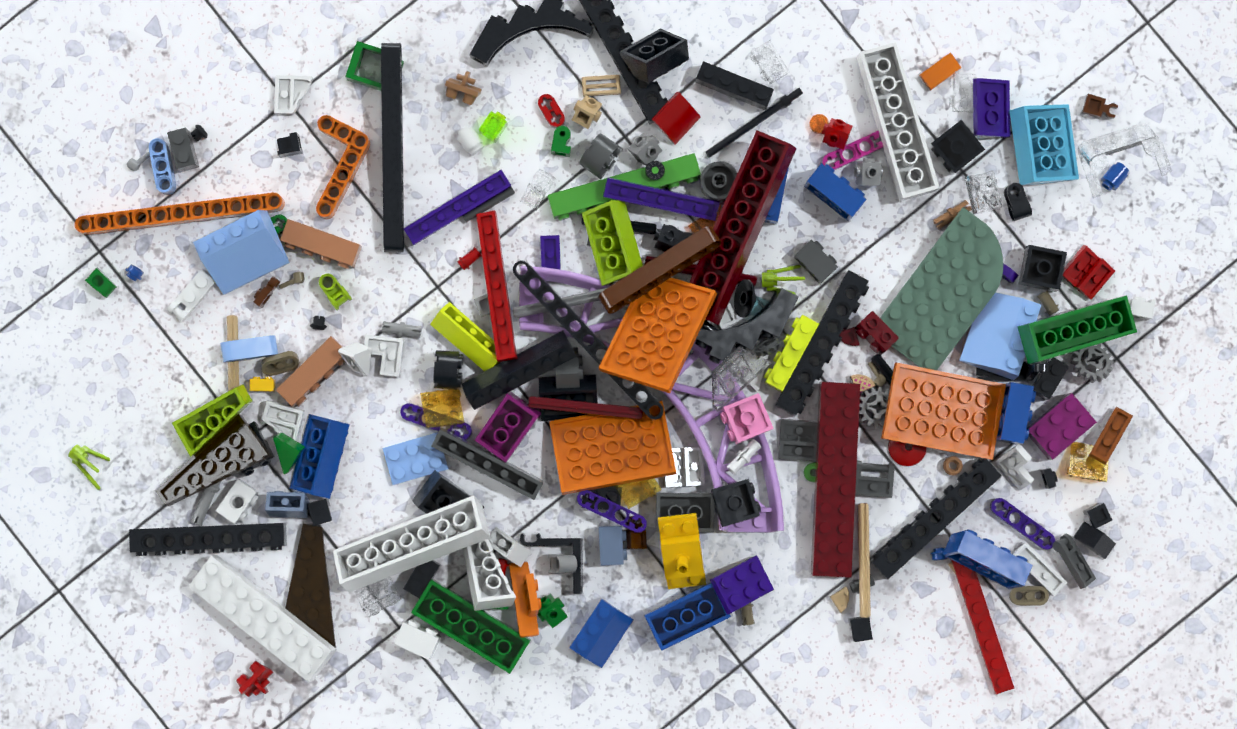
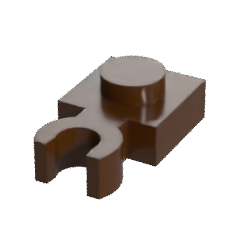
(1096, 106)
(264, 294)
(636, 540)

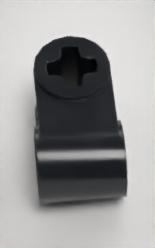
(1017, 203)

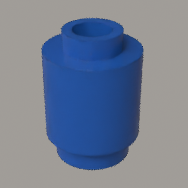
(1114, 176)

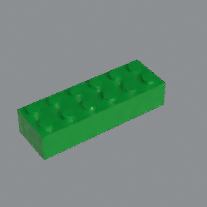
(1077, 329)
(471, 628)

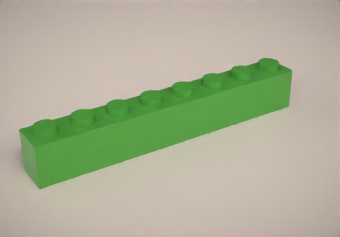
(591, 194)

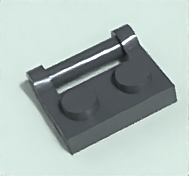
(874, 485)

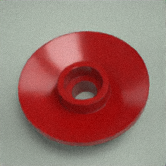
(904, 457)

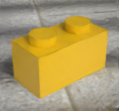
(262, 385)

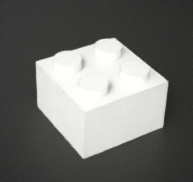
(417, 639)

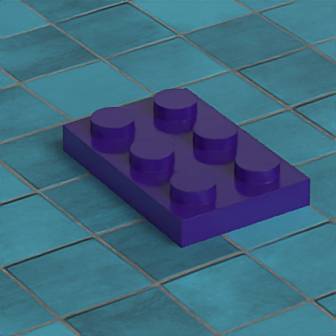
(991, 107)
(742, 584)

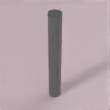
(489, 204)

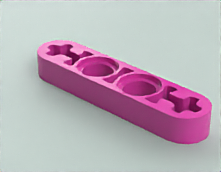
(855, 148)

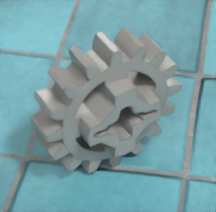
(1088, 367)
(865, 406)

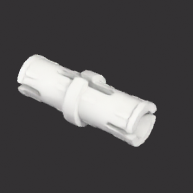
(743, 456)

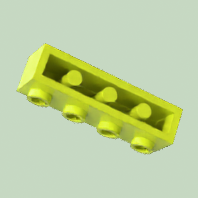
(466, 336)
(792, 352)

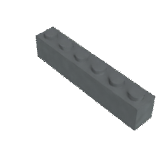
(487, 463)

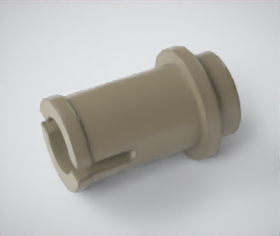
(1048, 303)
(747, 614)

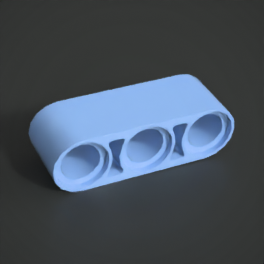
(156, 159)
(249, 348)

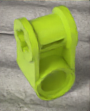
(335, 291)

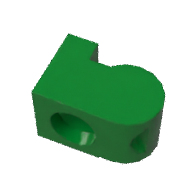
(560, 140)
(101, 282)

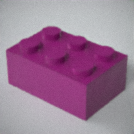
(507, 426)
(1060, 426)

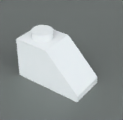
(508, 547)

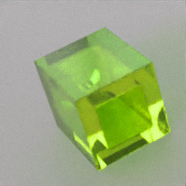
(493, 126)

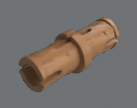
(948, 217)

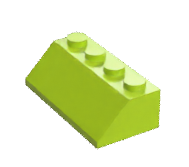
(612, 241)

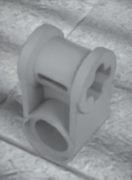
(562, 563)

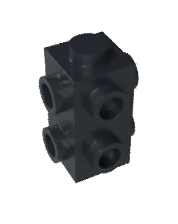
(669, 237)

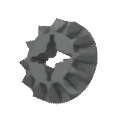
(768, 346)

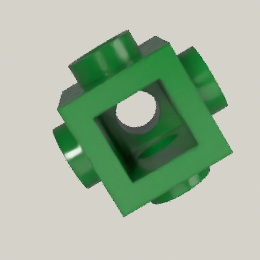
(552, 610)

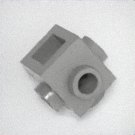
(645, 149)
(868, 172)

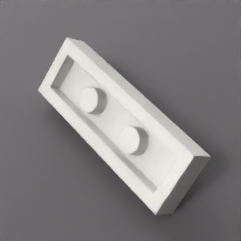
(1041, 569)

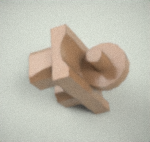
(454, 86)

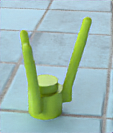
(770, 277)
(79, 455)

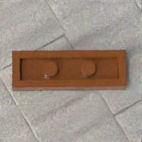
(1110, 435)

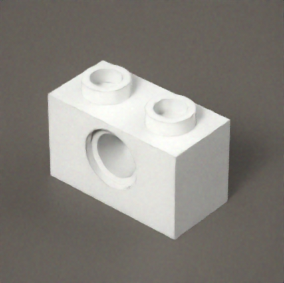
(228, 508)

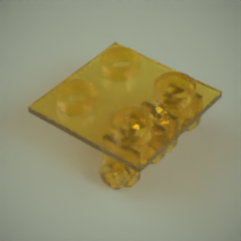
(442, 408)
(1085, 466)
(638, 491)

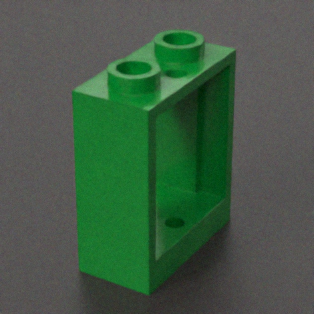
(355, 63)

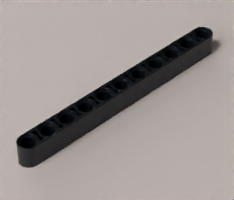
(392, 147)
(584, 330)

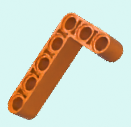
(343, 165)

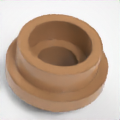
(957, 461)

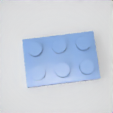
(414, 459)

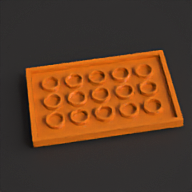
(658, 334)
(943, 411)
(611, 450)

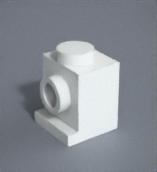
(1141, 308)

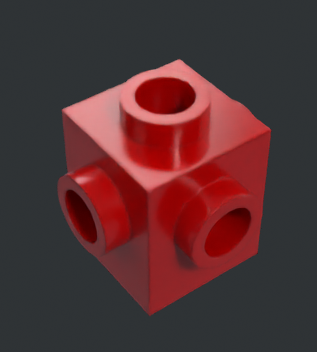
(836, 133)

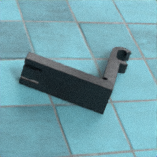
(1027, 373)
(577, 552)

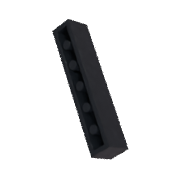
(518, 371)

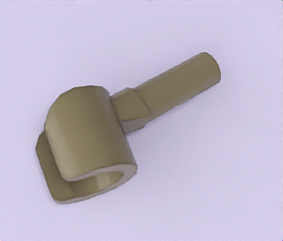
(298, 277)
(880, 381)

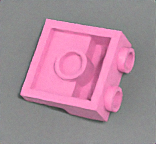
(746, 419)

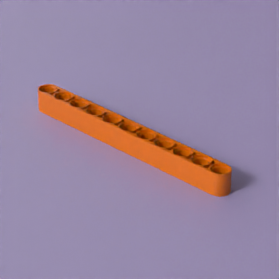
(171, 210)

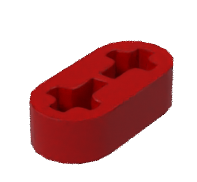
(547, 113)

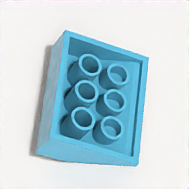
(1044, 144)

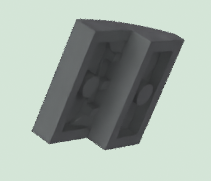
(798, 440)

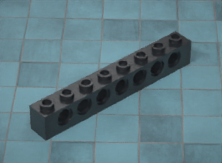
(613, 46)
(850, 281)
(989, 477)
(139, 537)

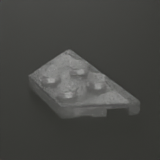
(734, 375)

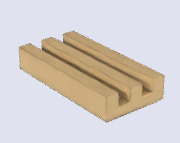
(605, 85)

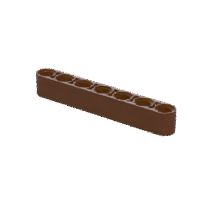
(659, 269)

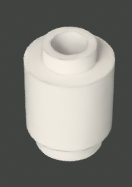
(470, 140)

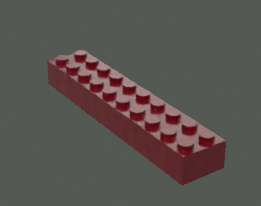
(743, 218)
(835, 479)

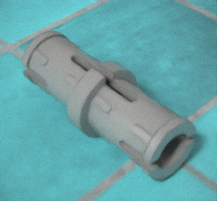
(401, 329)

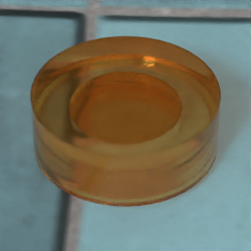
(817, 123)

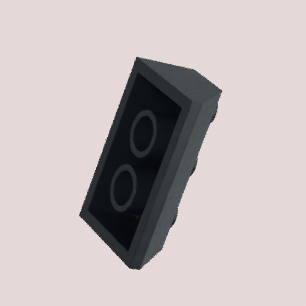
(655, 55)
(586, 393)

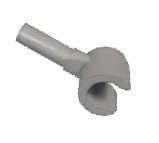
(134, 165)

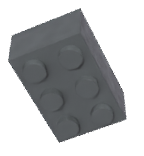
(686, 503)

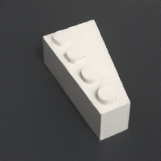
(485, 577)

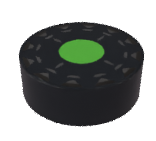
(655, 170)

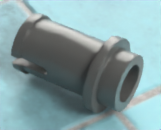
(854, 585)

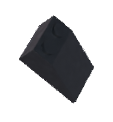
(438, 493)

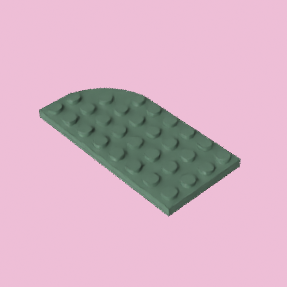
(946, 291)

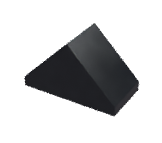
(1094, 540)

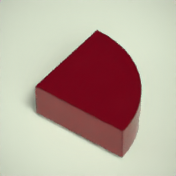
(850, 337)

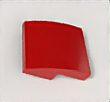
(676, 118)
(1087, 272)

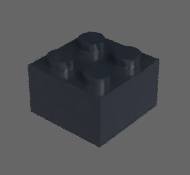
(1042, 268)

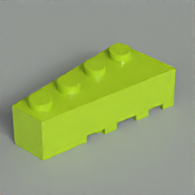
(206, 421)

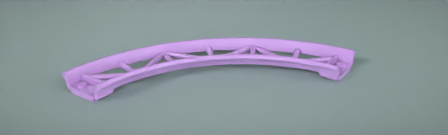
(770, 518)

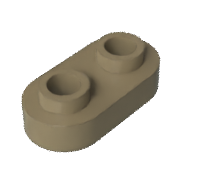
(280, 363)
(1028, 596)

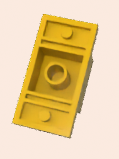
(681, 551)

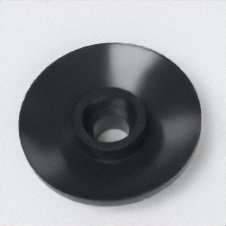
(744, 298)

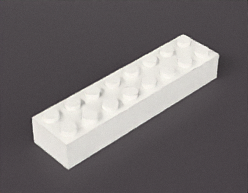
(897, 121)
(411, 544)
(262, 618)

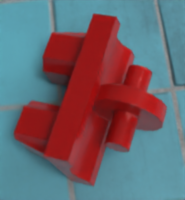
(257, 682)

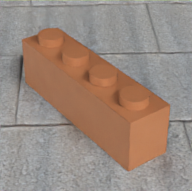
(321, 243)
(311, 373)

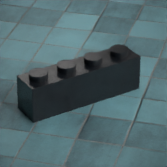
(734, 85)

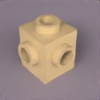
(587, 111)

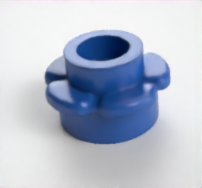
(134, 272)
(937, 554)

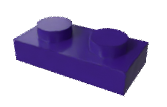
(550, 251)

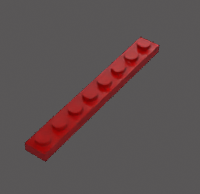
(496, 286)
(983, 628)

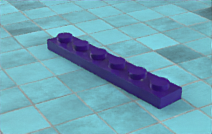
(661, 199)
(457, 207)

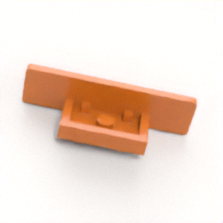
(526, 601)

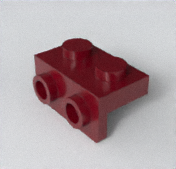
(876, 333)

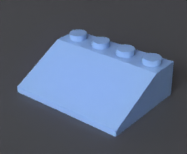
(242, 251)
(995, 338)

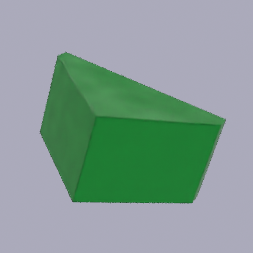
(288, 451)

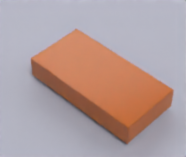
(940, 71)

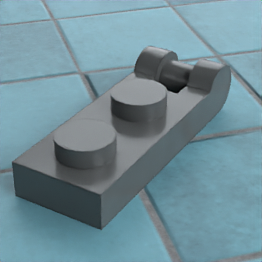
(1074, 560)

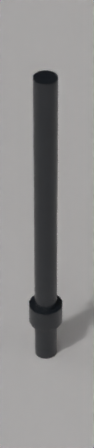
(784, 102)

